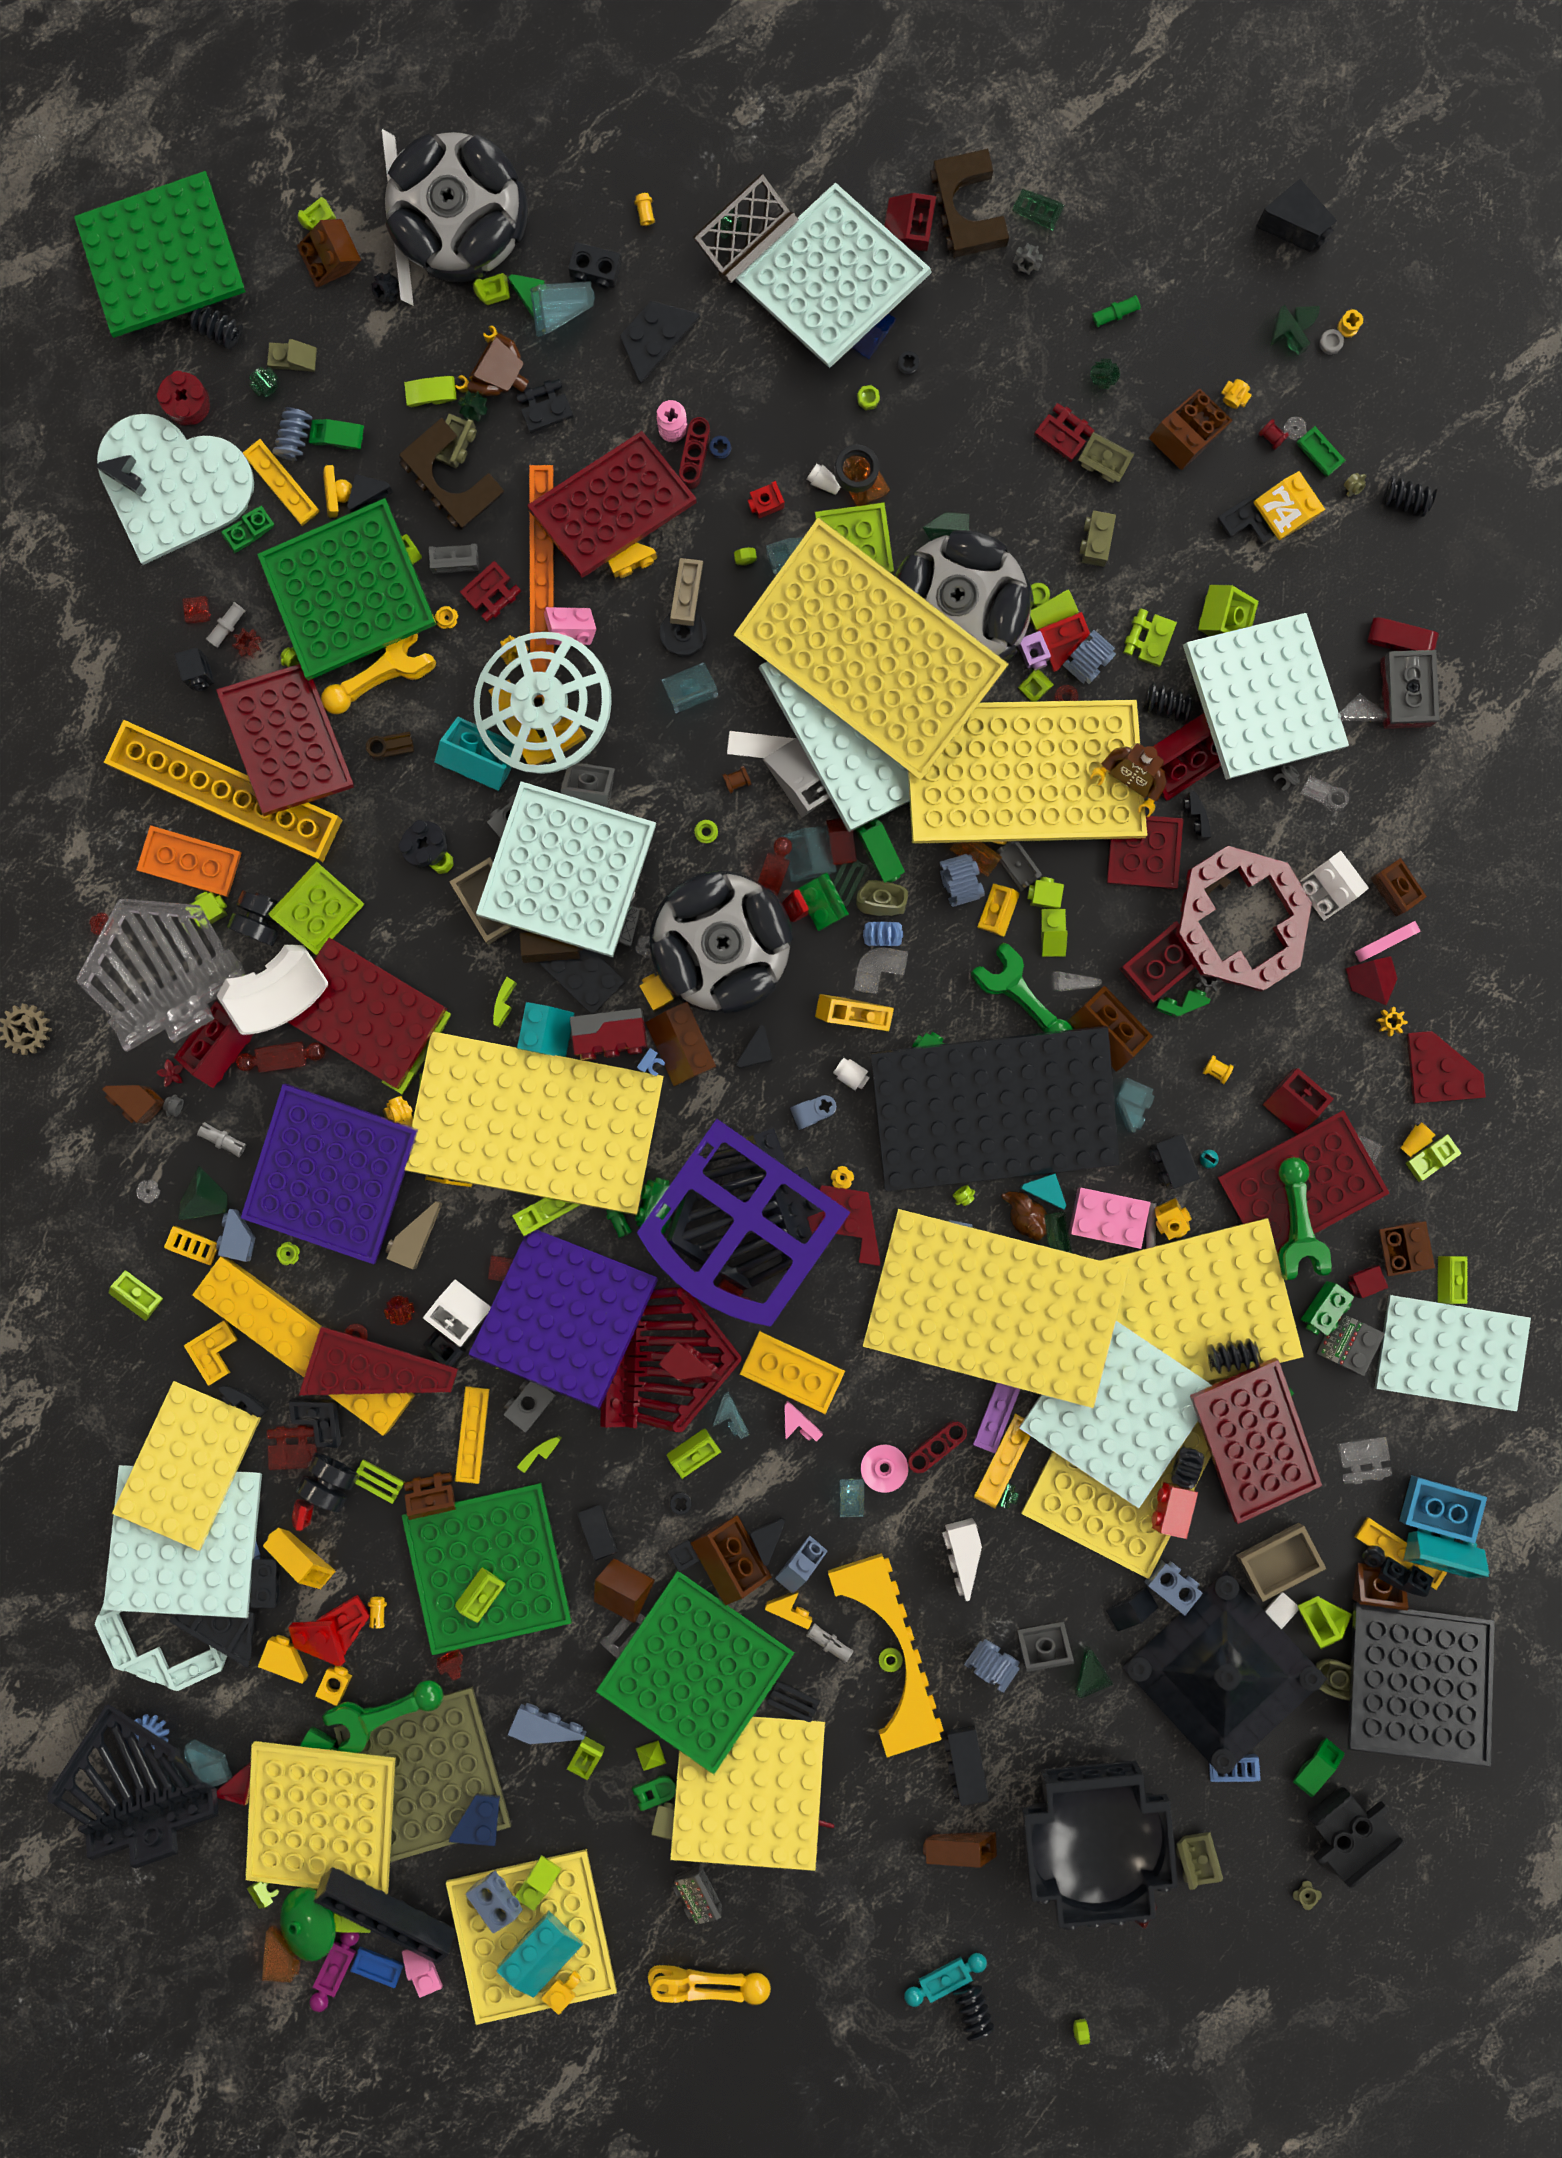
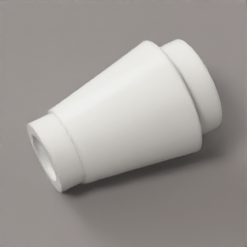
(823, 479)

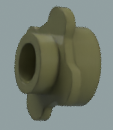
(1355, 484)
(1307, 1902)

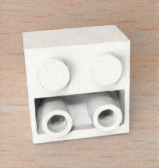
(1333, 885)
(457, 1313)

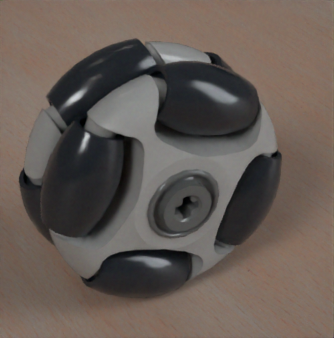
(455, 205)
(964, 578)
(765, 957)

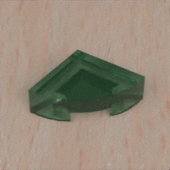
(1306, 316)

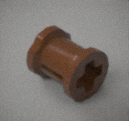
(736, 779)

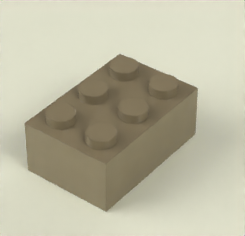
(469, 889)
(1280, 1562)

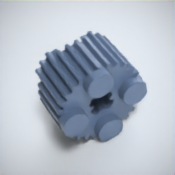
(1089, 657)
(961, 879)
(992, 1665)

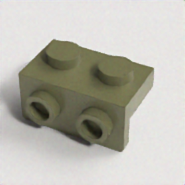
(457, 450)
(1105, 457)
(1199, 1860)

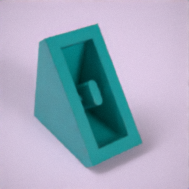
(1047, 1189)

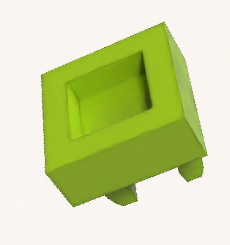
(261, 1895)

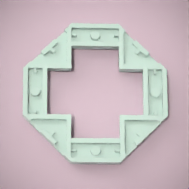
(152, 1664)

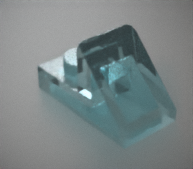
(729, 1410)
(852, 1498)

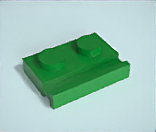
(823, 902)

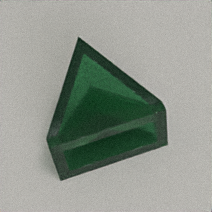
(946, 524)
(202, 1197)
(1091, 1675)

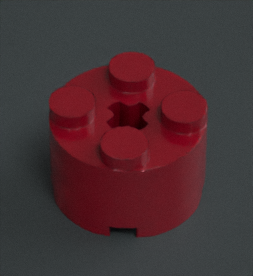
(181, 411)

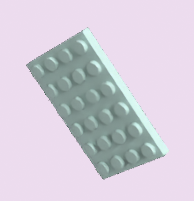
(1452, 1353)

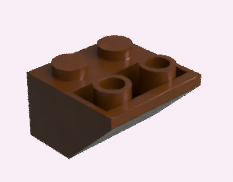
(328, 251)
(137, 1101)
(1406, 1248)

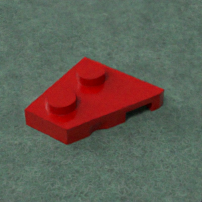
(1064, 638)
(348, 1620)
(318, 1640)

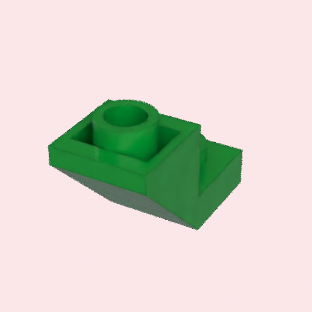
(336, 433)
(1191, 1001)
(1319, 1768)

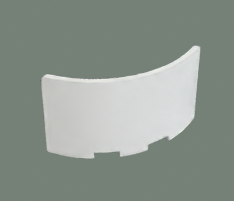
(274, 995)

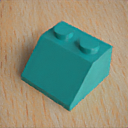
(545, 1030)

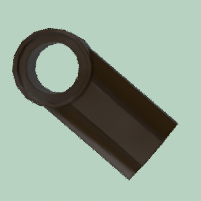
(393, 745)

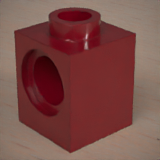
(1367, 1282)

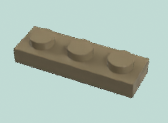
(686, 592)

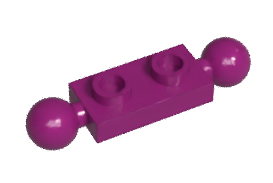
(333, 1971)

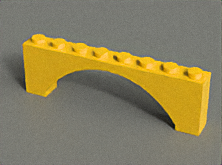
(913, 1720)

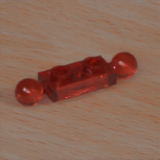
(776, 866)
(280, 1056)

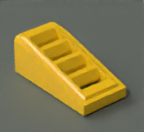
(170, 1245)

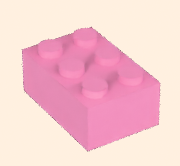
(1109, 1218)

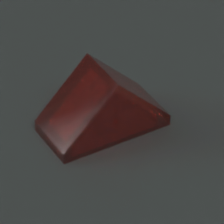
(841, 842)

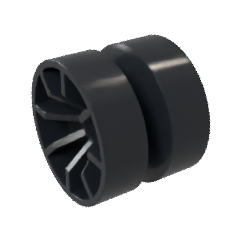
(254, 924)
(324, 1489)

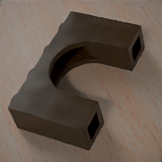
(964, 235)
(460, 506)
(541, 948)

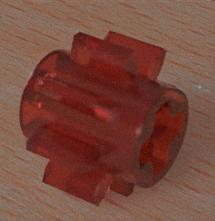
(253, 644)
(399, 1310)

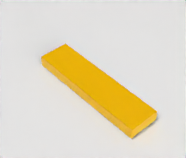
(281, 482)
(472, 1435)
(1003, 1463)
(1394, 1547)

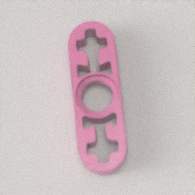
(1387, 941)

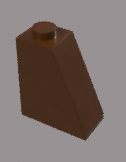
(960, 1849)

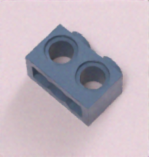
(1171, 1589)
(490, 1904)

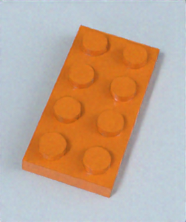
(189, 861)

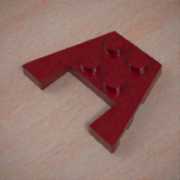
(857, 1224)

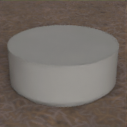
(1331, 341)

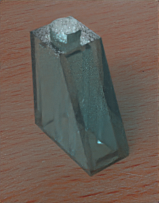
(559, 303)

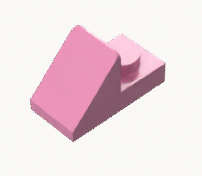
(795, 1418)
(421, 1972)

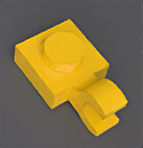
(561, 1993)

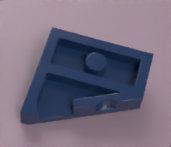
(478, 1822)

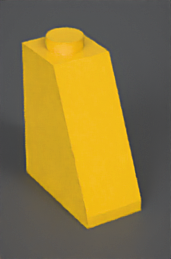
(298, 1559)

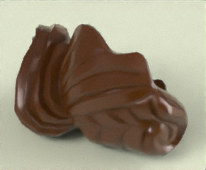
(1026, 1215)

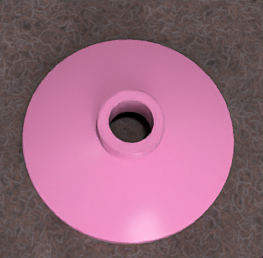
(888, 1480)

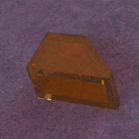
(279, 1961)

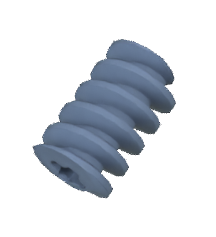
(291, 433)

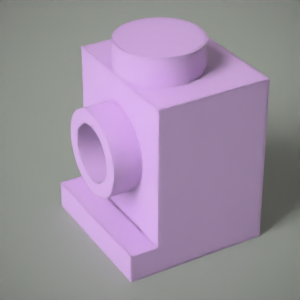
(1034, 642)

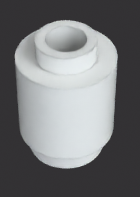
(851, 1074)

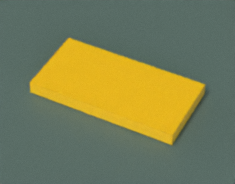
(792, 1372)

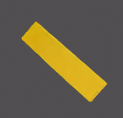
(531, 756)

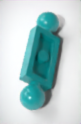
(945, 1979)

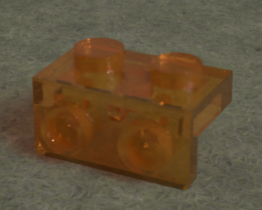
(858, 469)

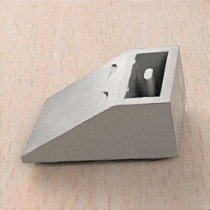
(797, 777)

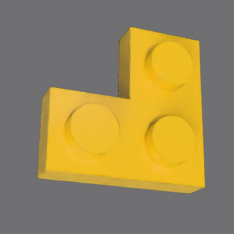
(205, 1351)

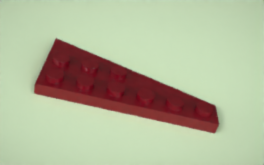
(359, 1366)

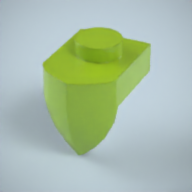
(314, 213)
(492, 289)

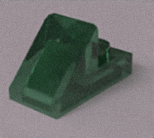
(1287, 327)

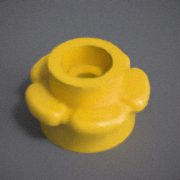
(446, 611)
(848, 1177)

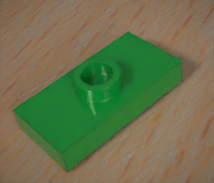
(1320, 451)

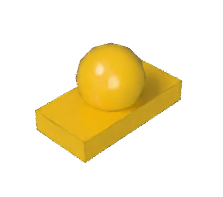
(335, 491)

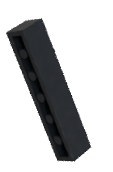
(384, 1915)

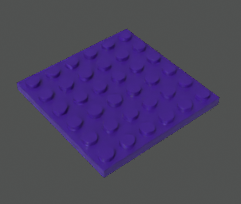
(329, 1173)
(563, 1317)

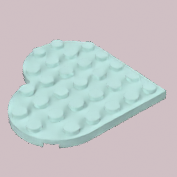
(188, 484)

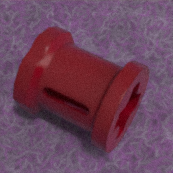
(1273, 434)

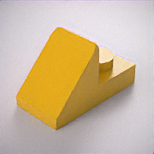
(783, 1606)

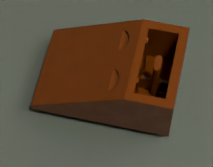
(1190, 429)

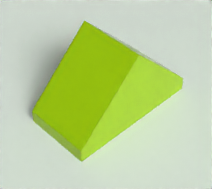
(586, 1758)

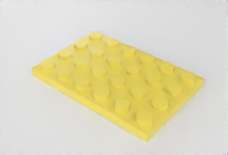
(186, 1466)

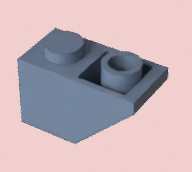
(237, 1237)
(801, 1565)

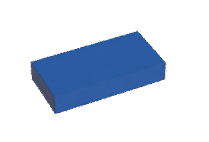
(377, 1967)

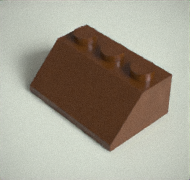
(1126, 1033)
(680, 1044)
(731, 1560)

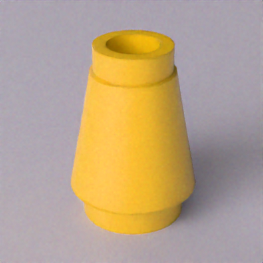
(1417, 1139)

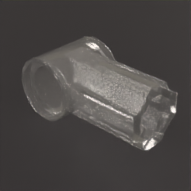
(1322, 792)

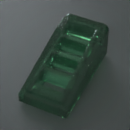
(1042, 219)

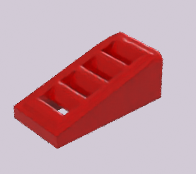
(795, 906)
(302, 1514)

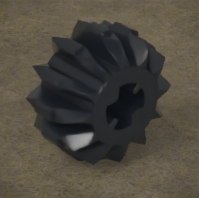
(1187, 1468)

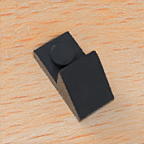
(119, 469)

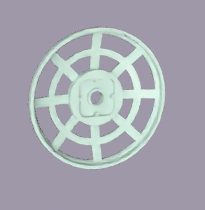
(554, 705)

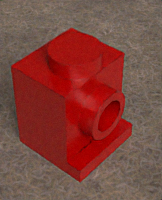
(765, 508)

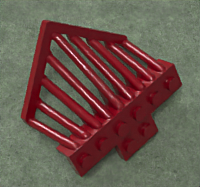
(622, 1397)

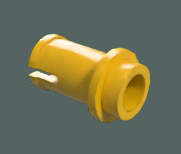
(644, 207)
(377, 1611)

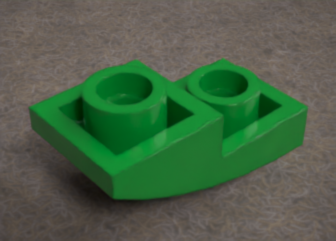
(248, 530)

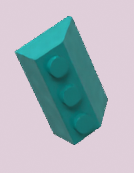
(467, 754)
(1446, 1554)
(539, 1955)

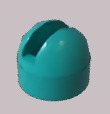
(1205, 1162)

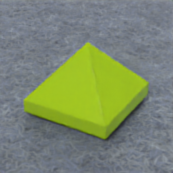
(651, 1755)

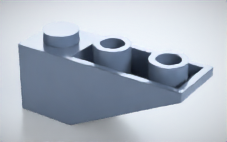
(537, 1727)

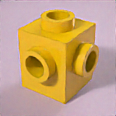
(1172, 1219)

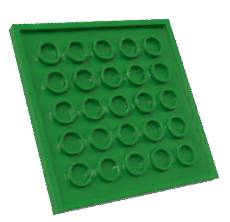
(159, 254)
(346, 589)
(509, 1538)
(695, 1672)

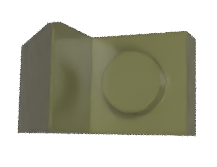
(292, 356)

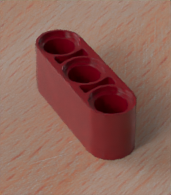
(699, 442)
(1401, 636)
(925, 1448)

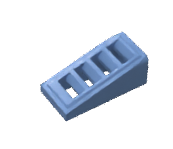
(1235, 1777)

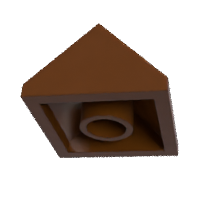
(1398, 887)
(622, 1589)
(1375, 1592)

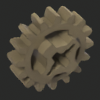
(28, 1020)

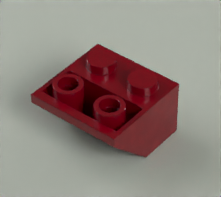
(910, 219)
(1297, 1101)
(686, 1366)

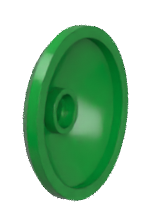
(306, 1925)

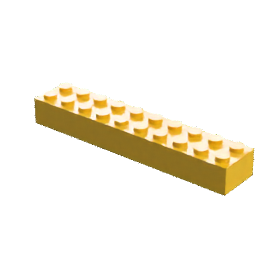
(218, 790)
(285, 1334)

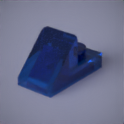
(869, 343)

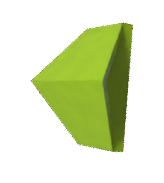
(1324, 1621)

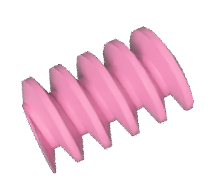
(671, 421)

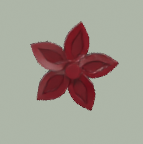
(171, 1073)

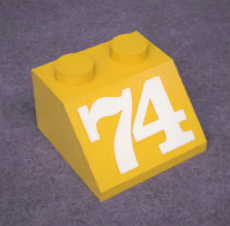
(1289, 505)

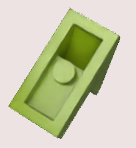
(1053, 932)
(538, 1883)

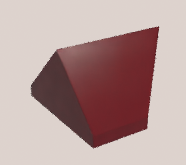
(1373, 979)
(237, 1788)

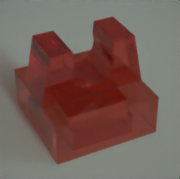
(196, 609)
(451, 1664)

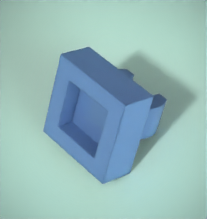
(648, 1061)

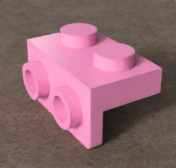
(572, 622)

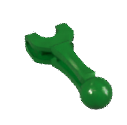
(1013, 985)
(1302, 1242)
(361, 1722)

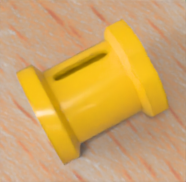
(1355, 319)
(1218, 1069)

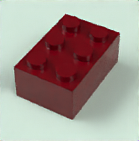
(1158, 965)

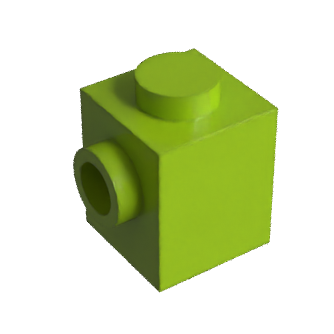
(1046, 893)
(212, 906)

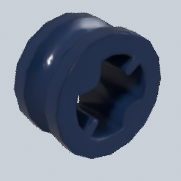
(726, 442)

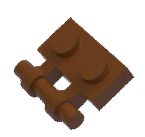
(432, 1500)

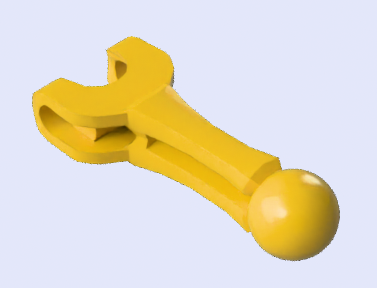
(392, 664)
(680, 1985)

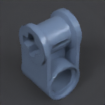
(810, 1113)

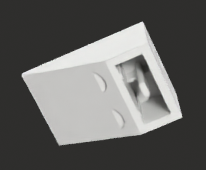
(966, 1547)

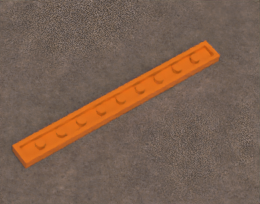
(541, 567)

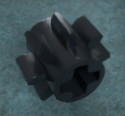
(385, 287)

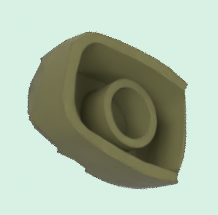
(882, 898)
(1337, 1678)

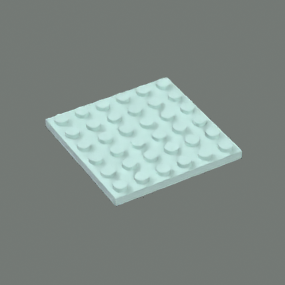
(833, 275)
(1265, 695)
(566, 869)
(1136, 1420)
(168, 1577)

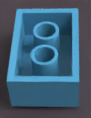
(1443, 1509)

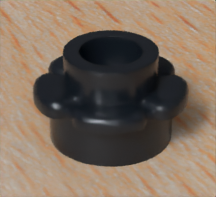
(1374, 1556)

